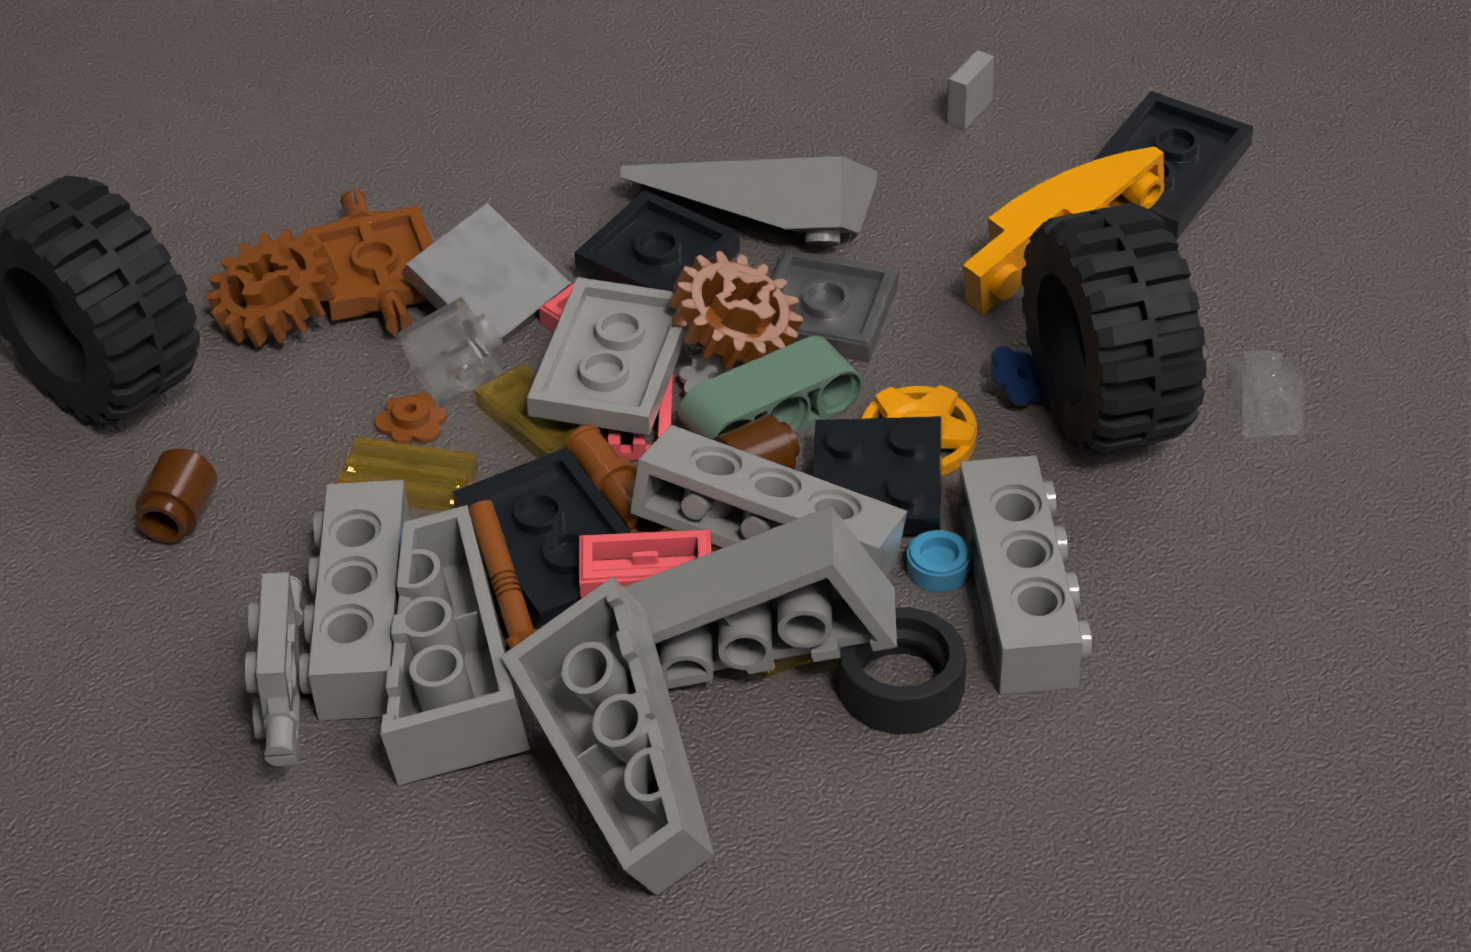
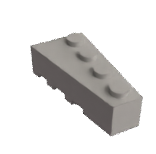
(769, 600)
(447, 678)
(613, 725)

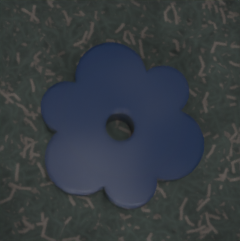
(1016, 375)

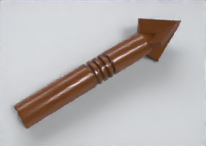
(501, 572)

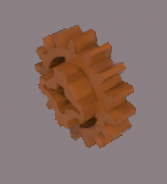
(272, 287)
(734, 309)

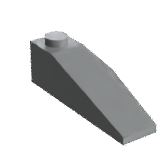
(797, 194)

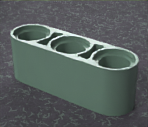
(791, 384)

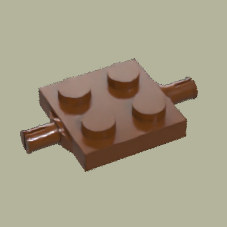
(369, 257)

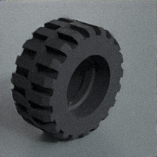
(92, 300)
(1113, 328)

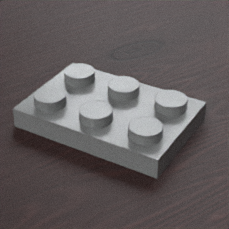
(608, 358)

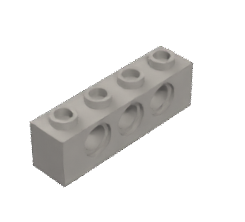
(736, 495)
(1022, 576)
(354, 598)

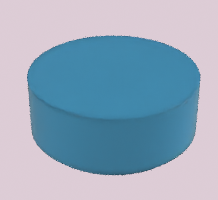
(939, 561)

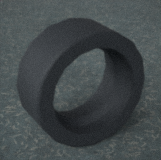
(906, 707)

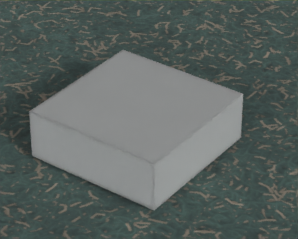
(970, 89)

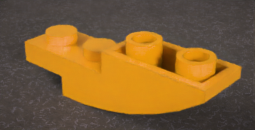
(1102, 183)

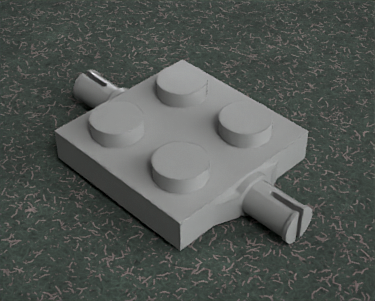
(275, 667)

